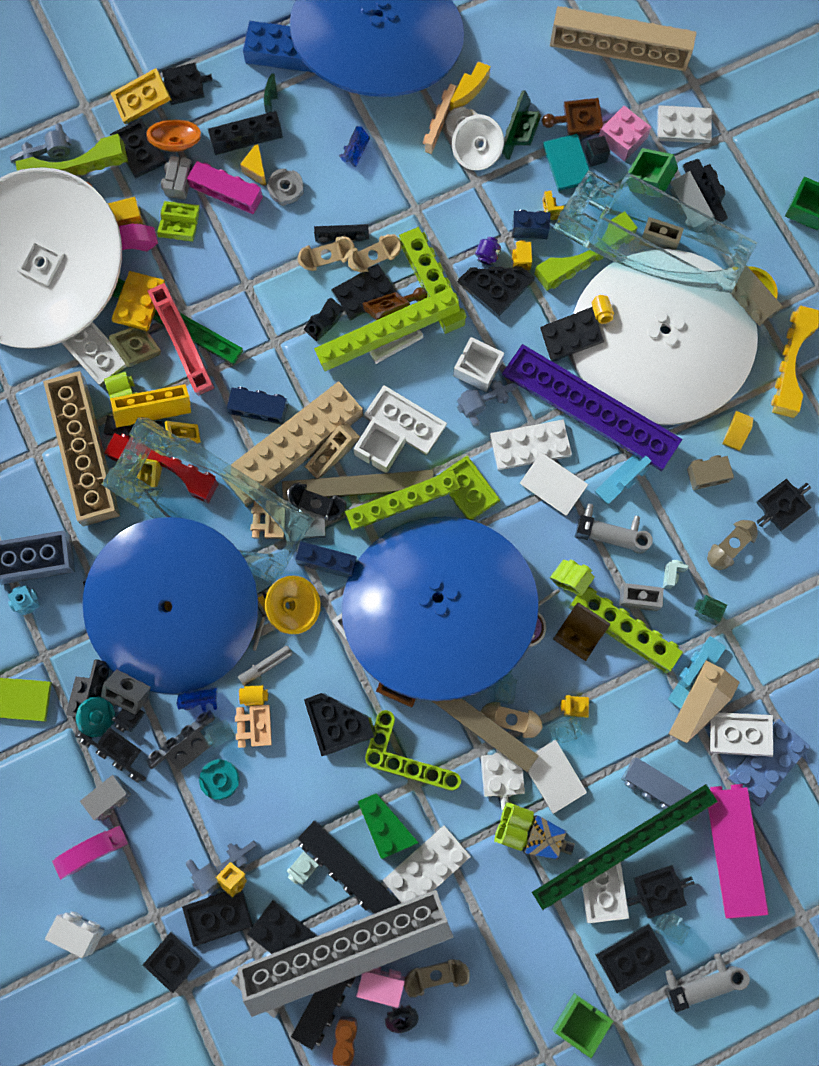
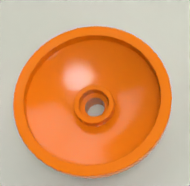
(174, 135)

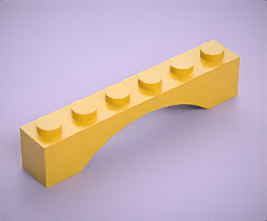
(788, 395)

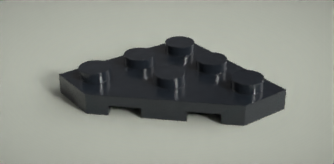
(496, 286)
(337, 724)

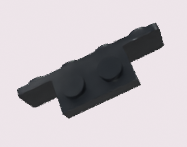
(710, 187)
(87, 687)
(184, 746)
(117, 749)

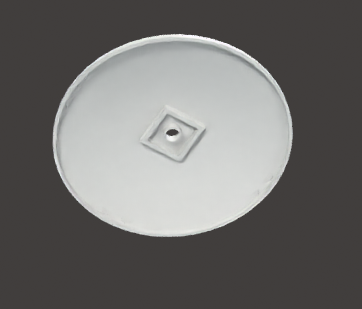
(76, 233)
(675, 373)

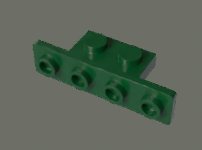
(522, 125)

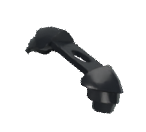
(330, 508)

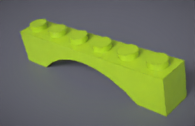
(105, 153)
(555, 270)

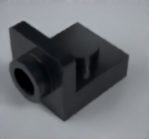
(127, 720)

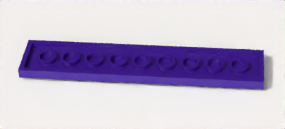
(592, 407)

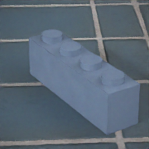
(654, 784)

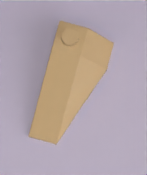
(707, 696)

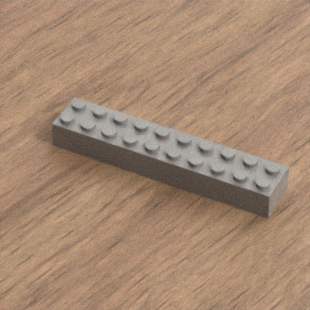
(343, 953)

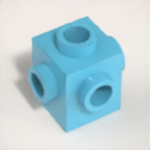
(28, 603)

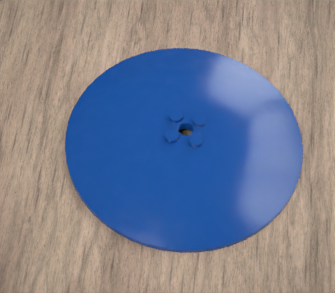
(373, 54)
(449, 645)

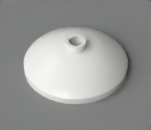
(467, 139)

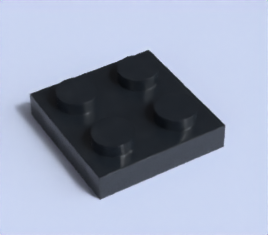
(172, 962)

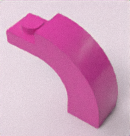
(138, 237)
(89, 851)

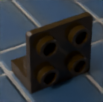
(581, 631)

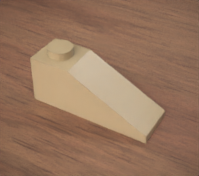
(332, 450)

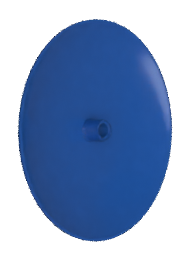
(209, 596)

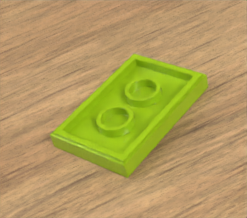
(474, 493)
(24, 699)

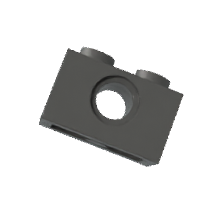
(125, 691)

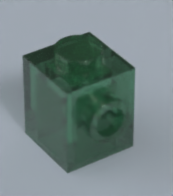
(710, 609)

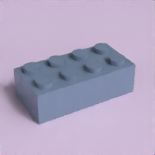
(36, 557)

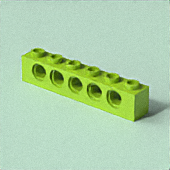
(416, 239)
(402, 500)
(647, 651)

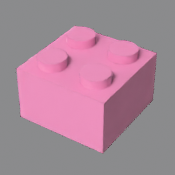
(625, 133)
(382, 986)

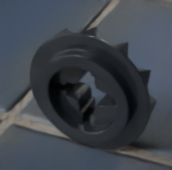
(397, 1024)

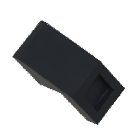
(322, 322)

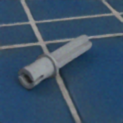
(265, 665)

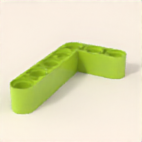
(404, 762)

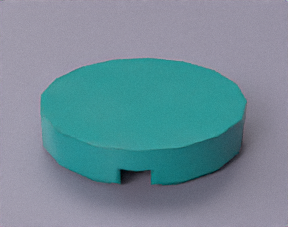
(95, 716)
(219, 779)

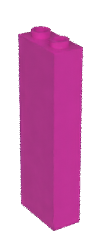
(737, 853)

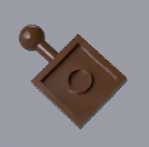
(580, 116)
(391, 303)

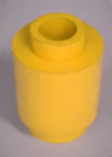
(602, 309)
(253, 695)

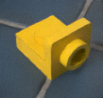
(549, 205)
(575, 706)

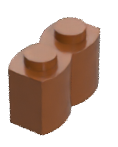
(345, 1036)

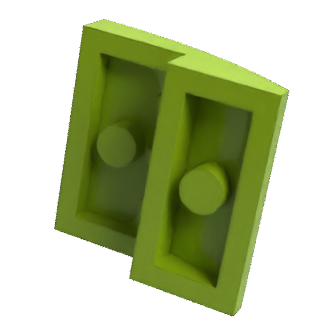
(178, 221)

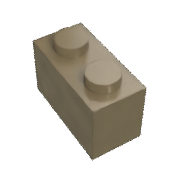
(662, 234)
(710, 472)

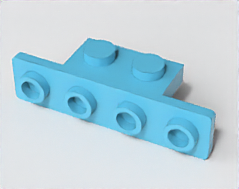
(623, 478)
(709, 652)

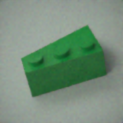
(385, 828)

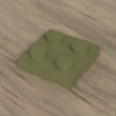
(134, 346)

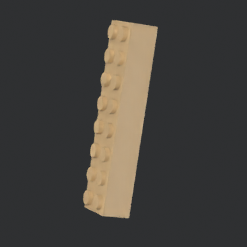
(622, 38)
(296, 439)
(80, 448)

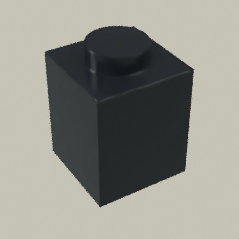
(597, 151)

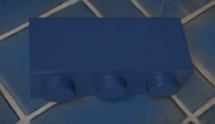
(257, 405)
(325, 559)

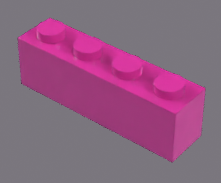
(225, 187)

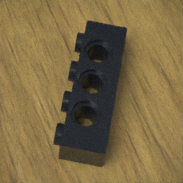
(245, 133)

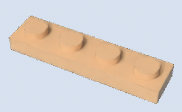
(437, 124)

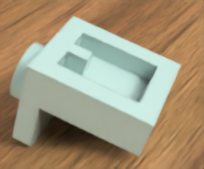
(670, 575)
(302, 869)

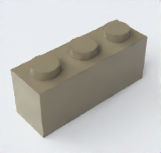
(755, 297)

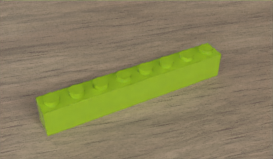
(387, 329)

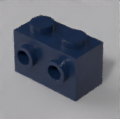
(530, 224)

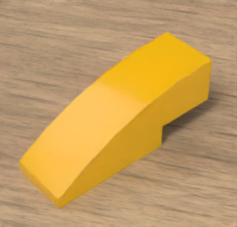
(470, 85)

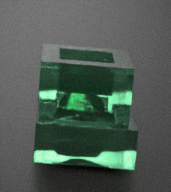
(270, 93)

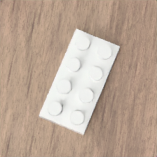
(95, 353)
(406, 417)
(524, 444)
(427, 866)

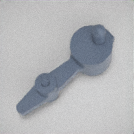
(56, 146)
(472, 403)
(205, 878)

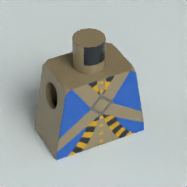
(547, 839)

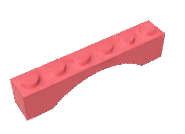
(181, 339)

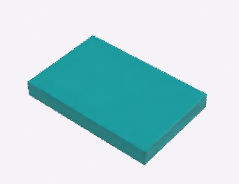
(566, 161)

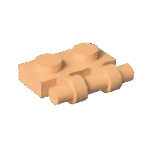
(271, 528)
(259, 725)

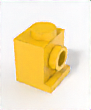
(522, 255)
(234, 882)

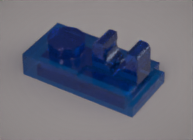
(356, 146)
(192, 699)

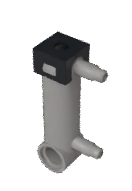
(612, 534)
(705, 988)

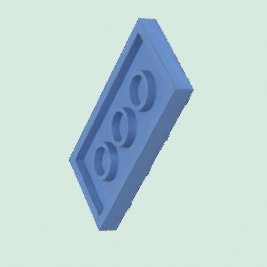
(765, 773)

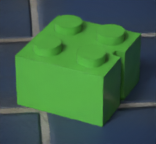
(582, 1025)

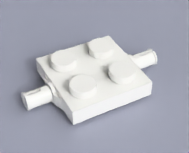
(501, 777)

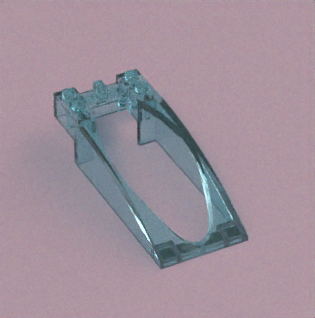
(624, 247)
(149, 436)

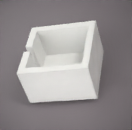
(479, 365)
(380, 445)
(75, 934)

